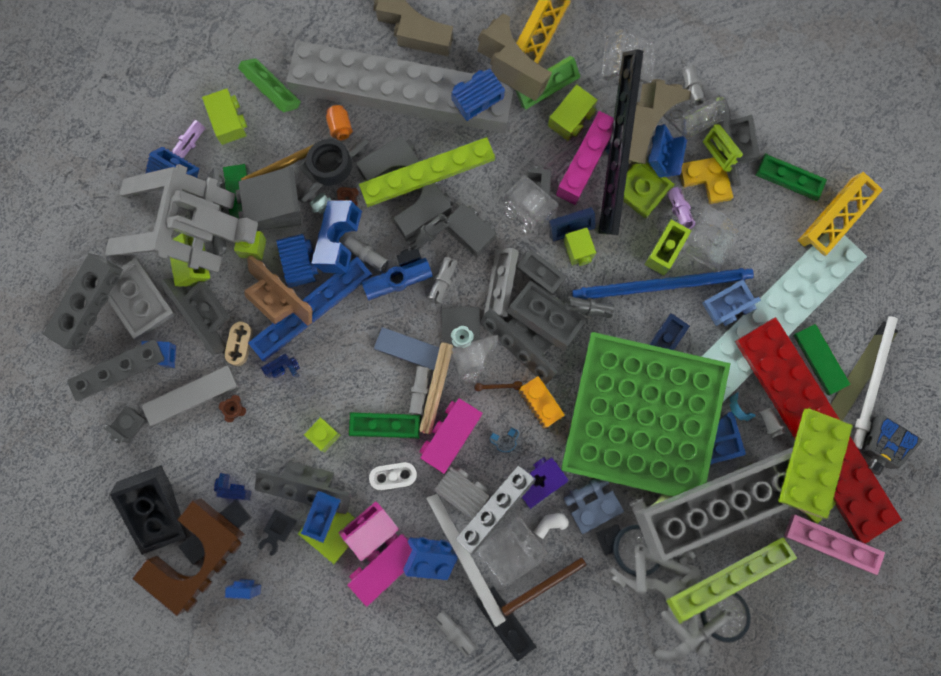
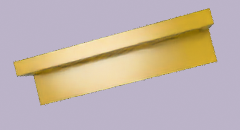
(531, 27)
(833, 210)

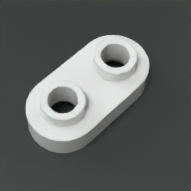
(393, 476)

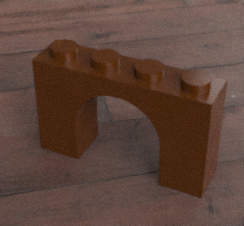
(219, 540)

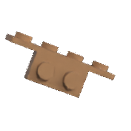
(273, 297)

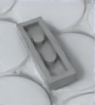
(502, 281)

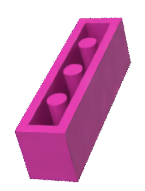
(586, 158)

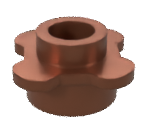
(345, 192)
(225, 407)

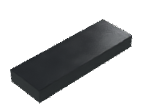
(193, 547)
(509, 631)

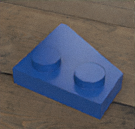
(728, 440)

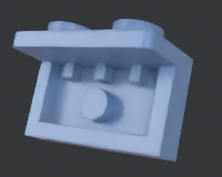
(729, 303)

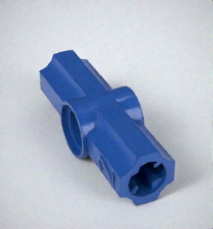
(382, 285)

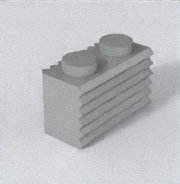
(461, 492)

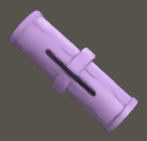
(193, 133)
(681, 207)

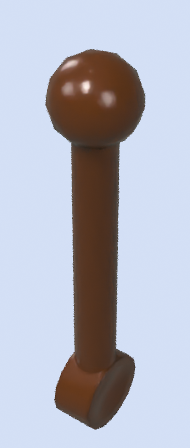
(516, 385)

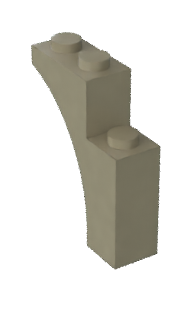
(414, 29)
(510, 62)
(654, 102)

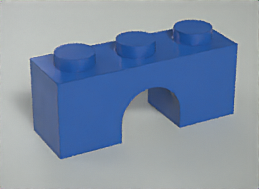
(337, 220)

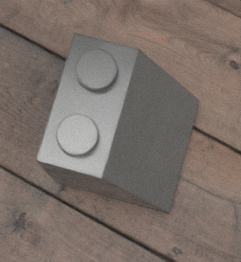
(270, 200)

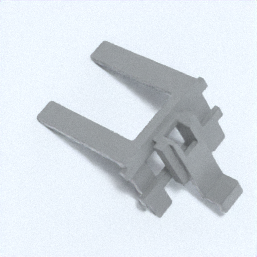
(207, 220)

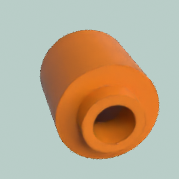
(338, 122)

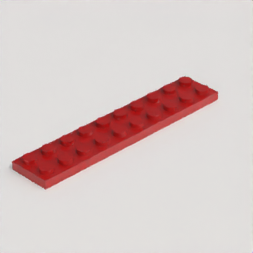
(792, 390)

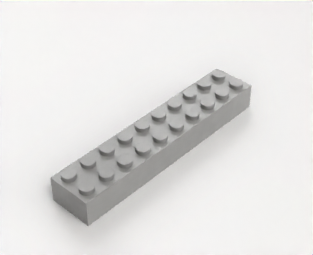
(388, 85)

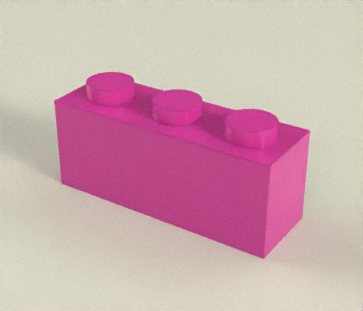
(450, 435)
(381, 571)

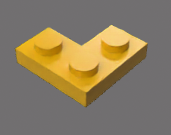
(708, 173)

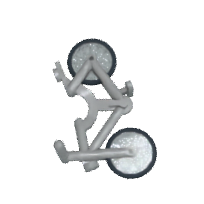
(723, 621)

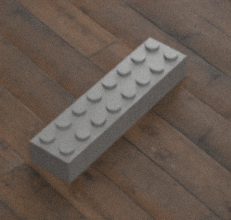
(714, 508)

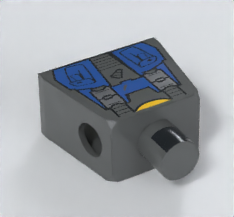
(888, 444)

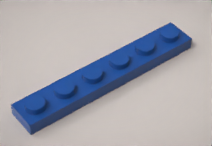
(320, 300)

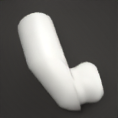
(551, 521)

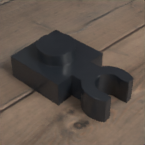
(278, 528)

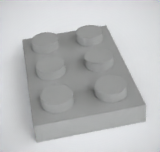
(139, 301)

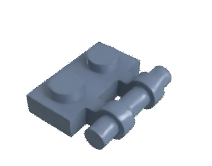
(597, 511)

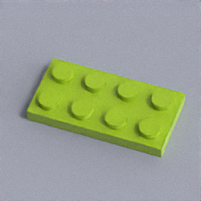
(815, 463)

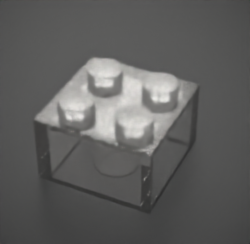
(529, 206)

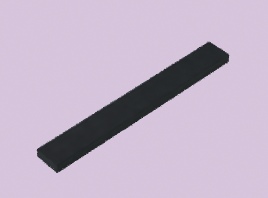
(620, 142)

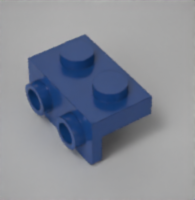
(667, 152)
(430, 559)

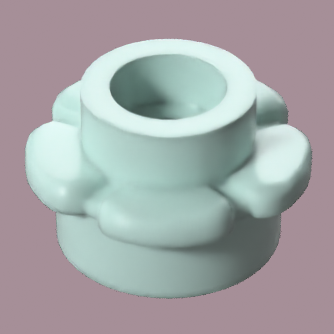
(319, 203)
(461, 330)

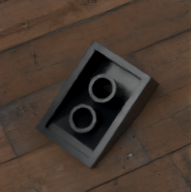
(149, 509)

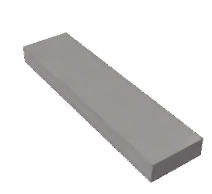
(189, 396)

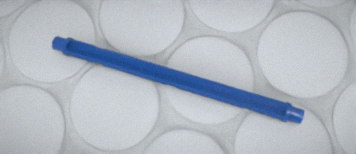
(663, 284)

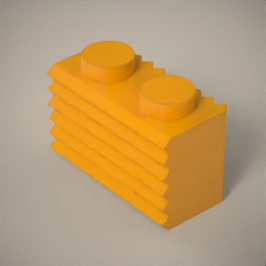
(541, 402)

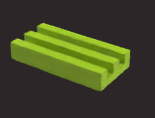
(718, 134)

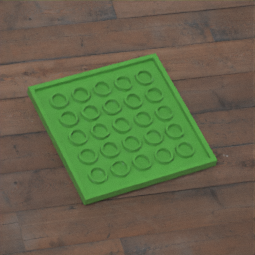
(645, 416)

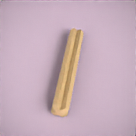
(436, 388)

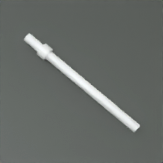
(863, 424)

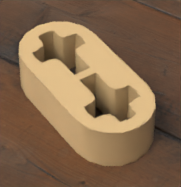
(233, 343)

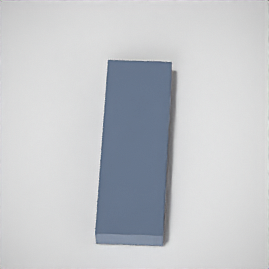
(407, 348)

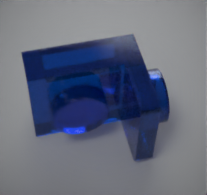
(277, 367)
(235, 492)

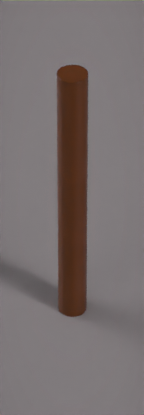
(543, 586)

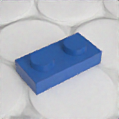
(320, 516)
(243, 589)

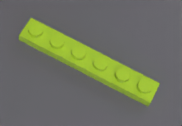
(427, 172)
(731, 580)

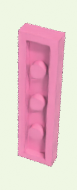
(834, 544)

